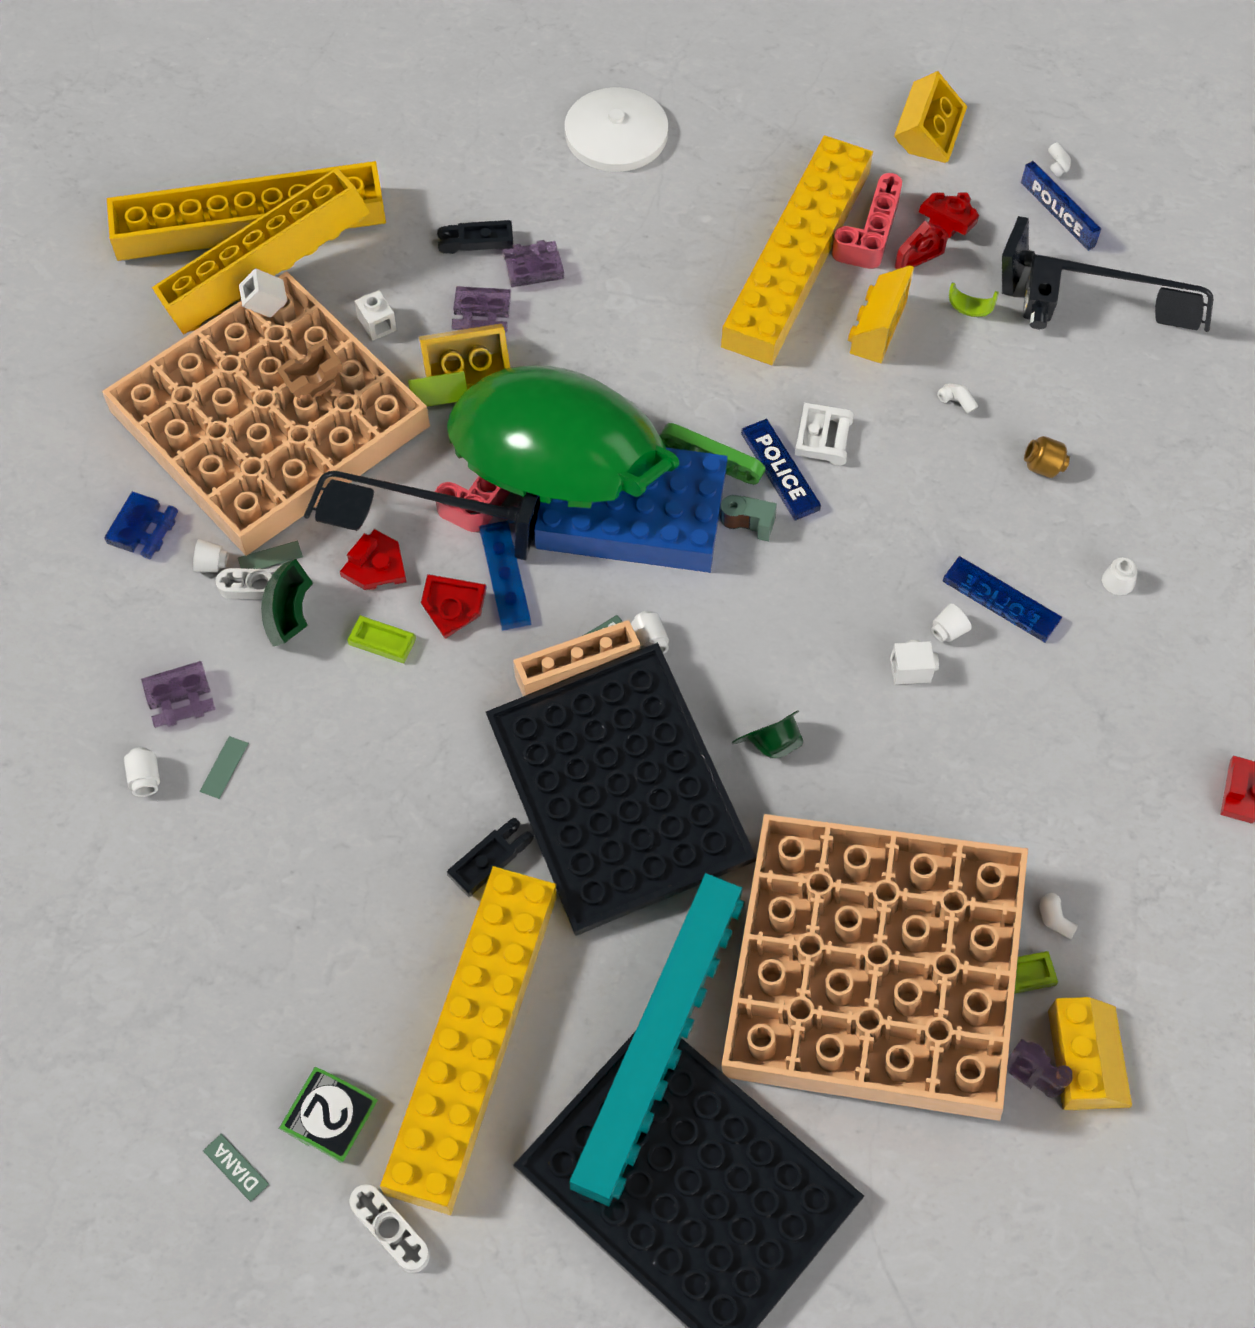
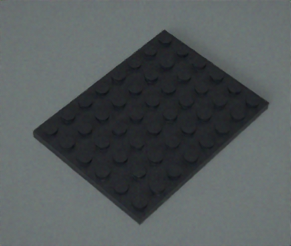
(619, 788)
(713, 1208)

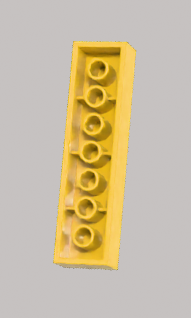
(267, 244)

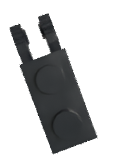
(475, 236)
(475, 867)

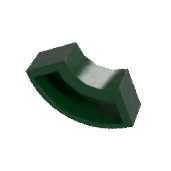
(283, 602)

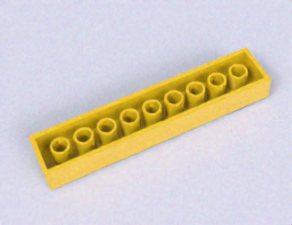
(212, 212)
(796, 250)
(469, 1042)

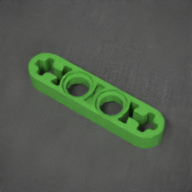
(738, 464)

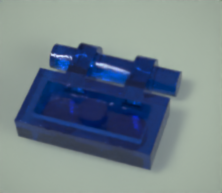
(133, 521)

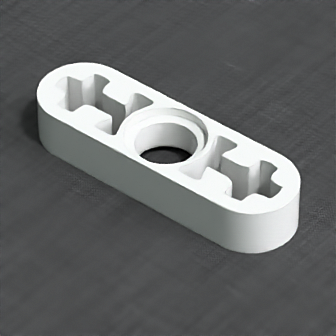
(236, 590)
(365, 1215)

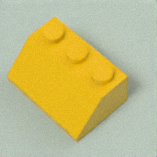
(931, 119)
(881, 314)
(471, 350)
(1090, 1044)

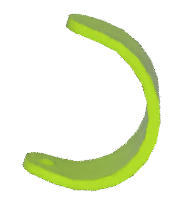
(971, 305)

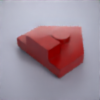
(950, 212)
(923, 245)
(374, 562)
(452, 602)
(1240, 790)

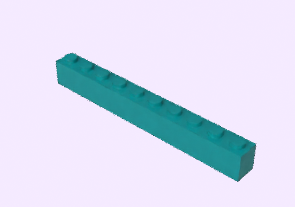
(656, 1042)

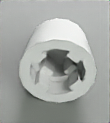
(209, 557)
(1120, 576)
(950, 624)

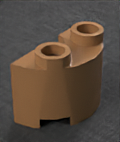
(313, 373)

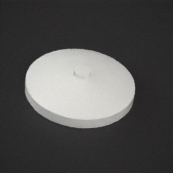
(616, 129)

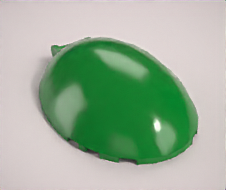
(556, 436)

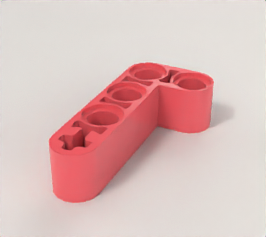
(867, 246)
(477, 492)

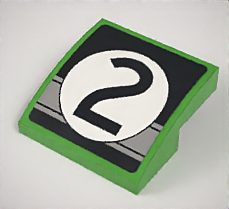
(328, 1114)

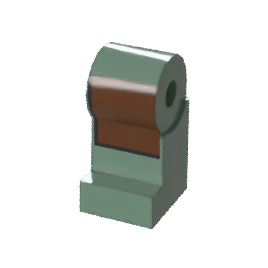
(749, 514)

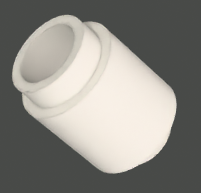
(650, 630)
(142, 772)

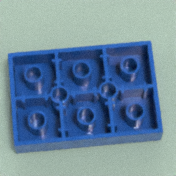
(665, 526)

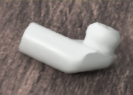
(1062, 159)
(960, 394)
(1053, 917)

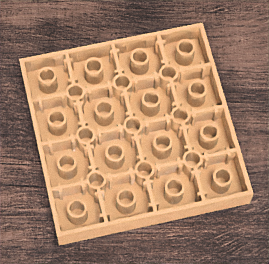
(237, 433)
(878, 966)

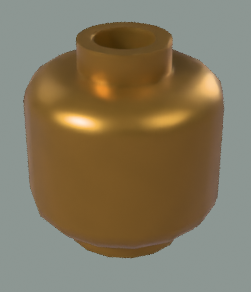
(1046, 456)

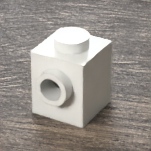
(262, 293)
(375, 315)
(913, 662)

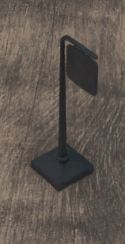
(1171, 308)
(349, 504)

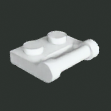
(814, 433)

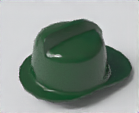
(776, 739)

